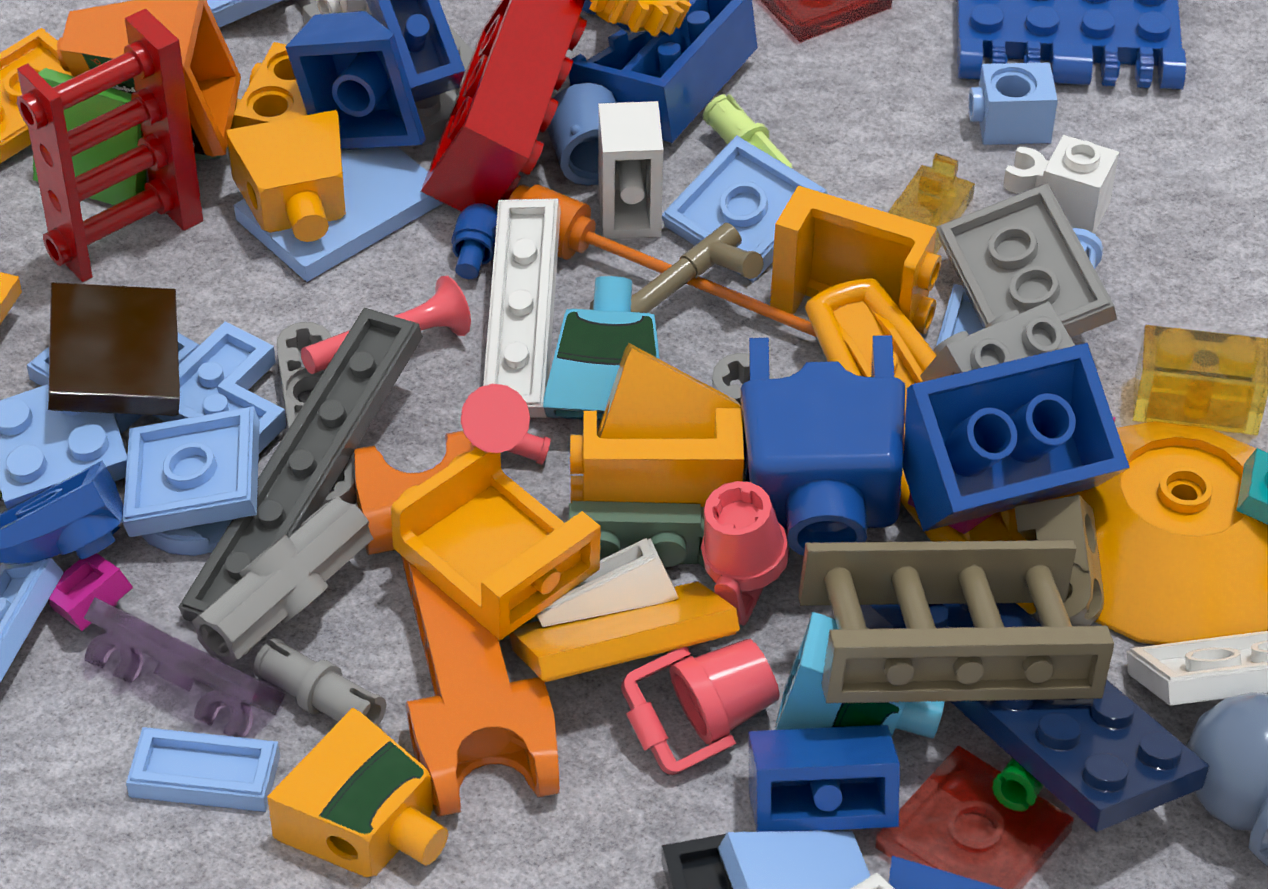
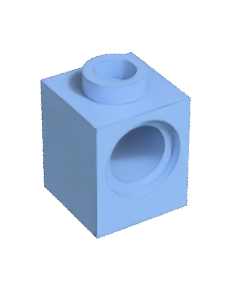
(1014, 103)

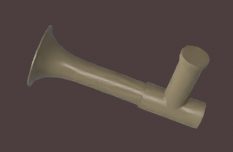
(717, 249)

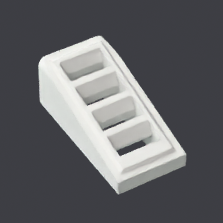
(624, 583)

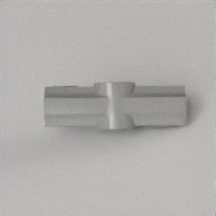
(282, 580)

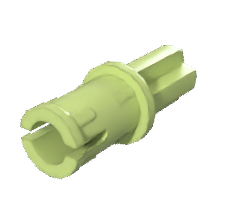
(730, 120)

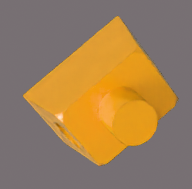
(290, 173)
(659, 401)

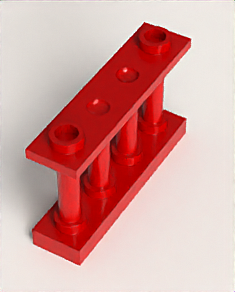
(164, 149)

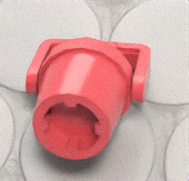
(742, 544)
(715, 694)

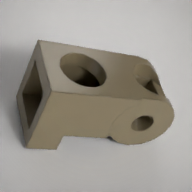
(1069, 520)

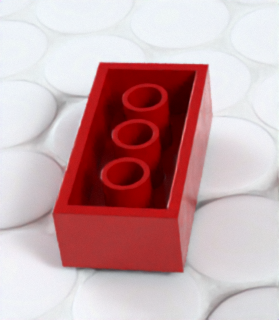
(505, 101)

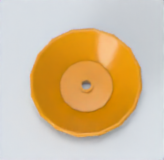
(1171, 538)

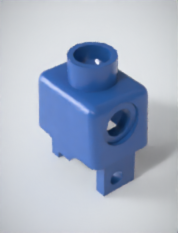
(826, 445)

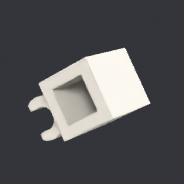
(1077, 174)

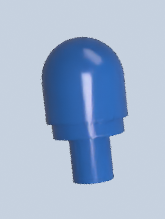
(474, 239)

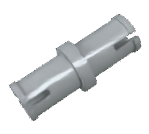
(315, 684)

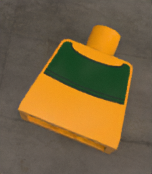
(357, 801)

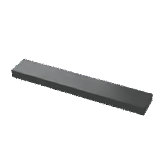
(312, 449)

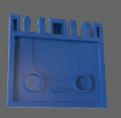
(1074, 37)

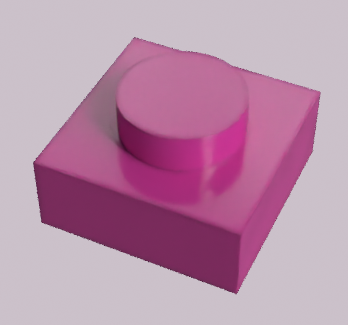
(84, 582)

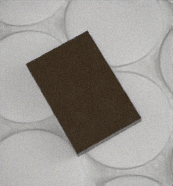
(113, 350)

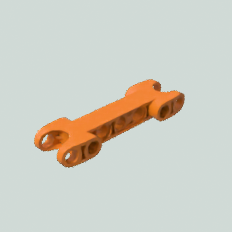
(475, 708)

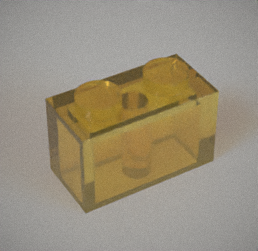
(1201, 379)

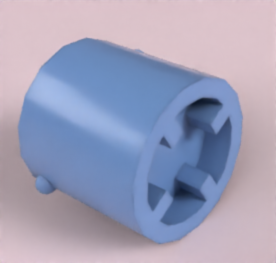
(576, 131)

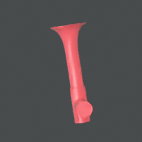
(444, 309)
(498, 421)

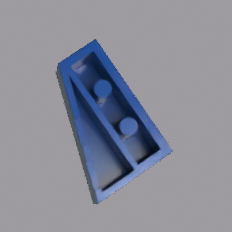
(678, 68)

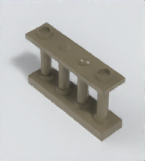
(952, 662)

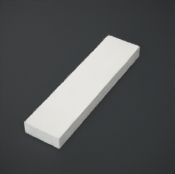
(523, 298)

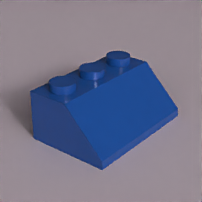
(1008, 436)

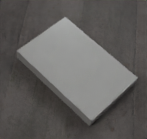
(1023, 257)

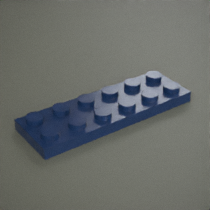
(1090, 753)

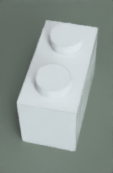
(630, 169)

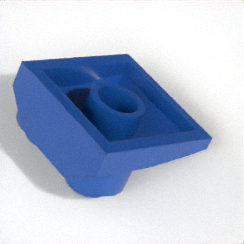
(63, 519)

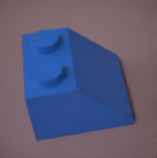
(357, 69)

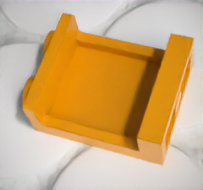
(837, 241)
(656, 467)
(492, 542)

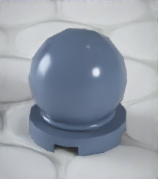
(1235, 746)

